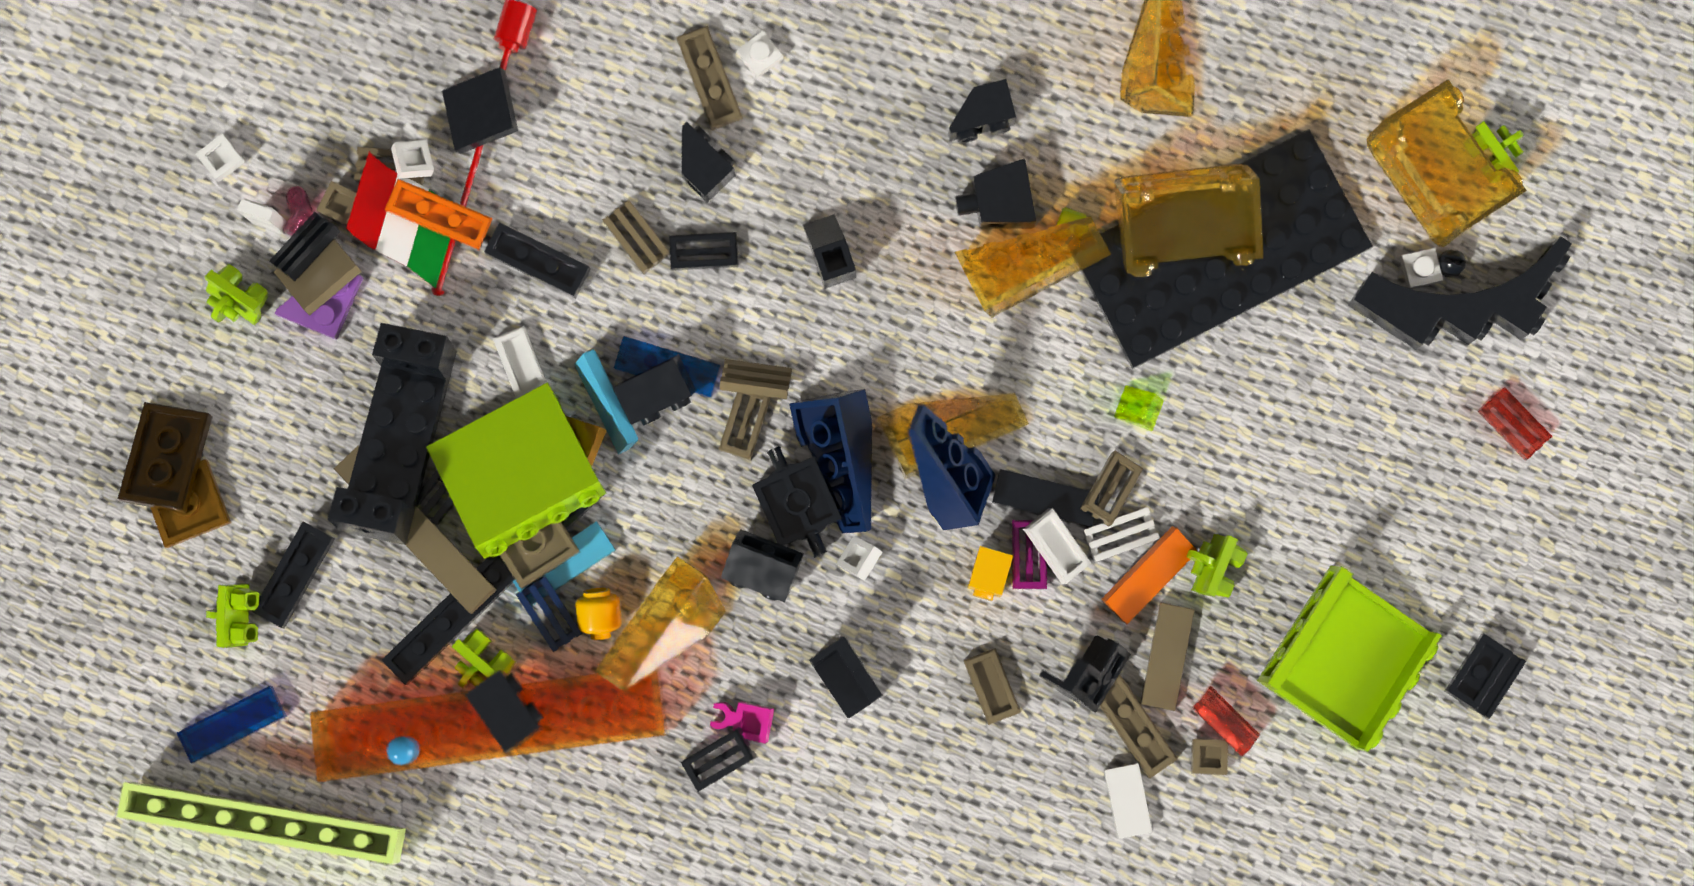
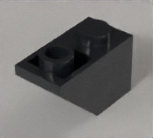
(984, 110)
(702, 165)
(830, 251)

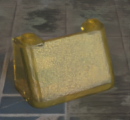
(1441, 165)
(1189, 216)

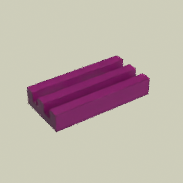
(1029, 584)

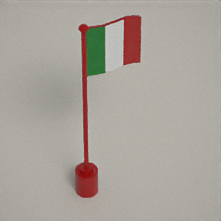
(404, 241)

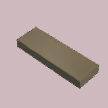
(709, 78)
(1167, 656)
(1136, 729)

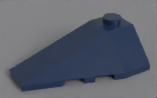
(840, 439)
(951, 474)

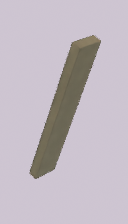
(438, 553)

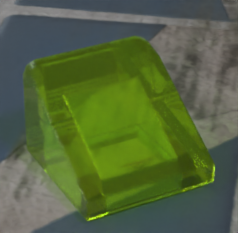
(1139, 407)

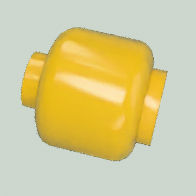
(598, 613)

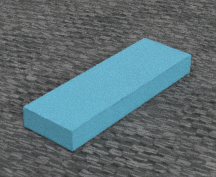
(605, 401)
(593, 548)

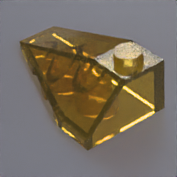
(1154, 66)
(974, 418)
(670, 620)

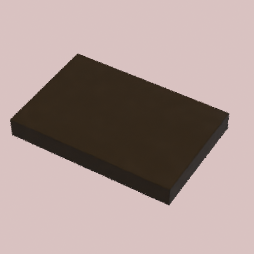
(165, 457)

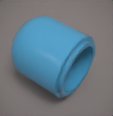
(403, 750)

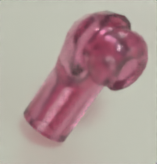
(299, 209)

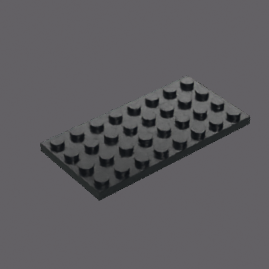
(1304, 234)

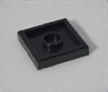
(480, 110)

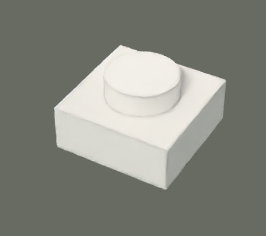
(759, 54)
(220, 158)
(412, 159)
(1421, 268)
(859, 558)

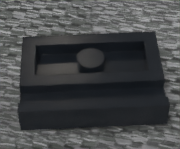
(1485, 676)

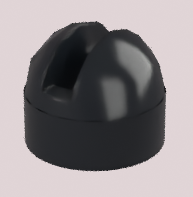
(1449, 268)

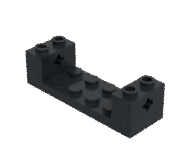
(395, 435)

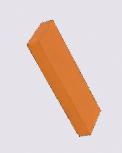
(438, 214)
(1149, 575)

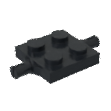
(797, 501)

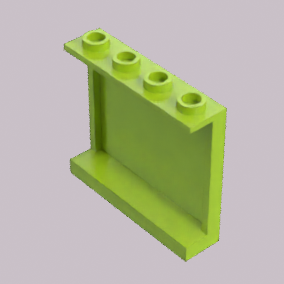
(515, 471)
(1349, 659)

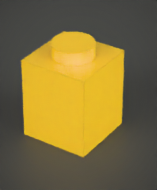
(989, 573)

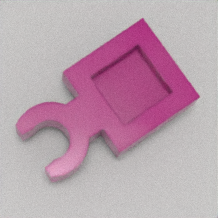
(752, 718)

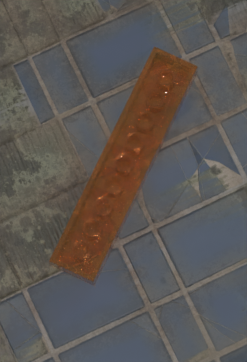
(450, 731)

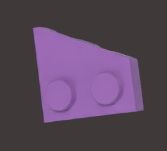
(327, 318)

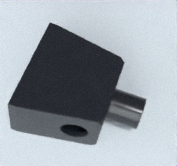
(1000, 198)

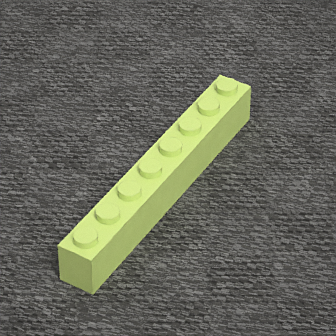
(261, 822)

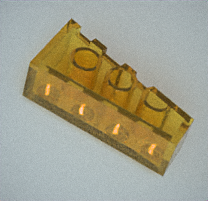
(1030, 263)

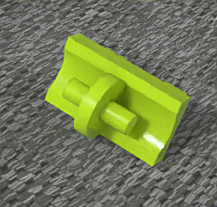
(1487, 140)
(230, 300)
(1212, 563)
(233, 615)
(471, 650)

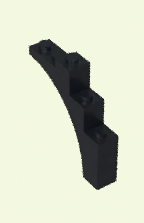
(1414, 314)

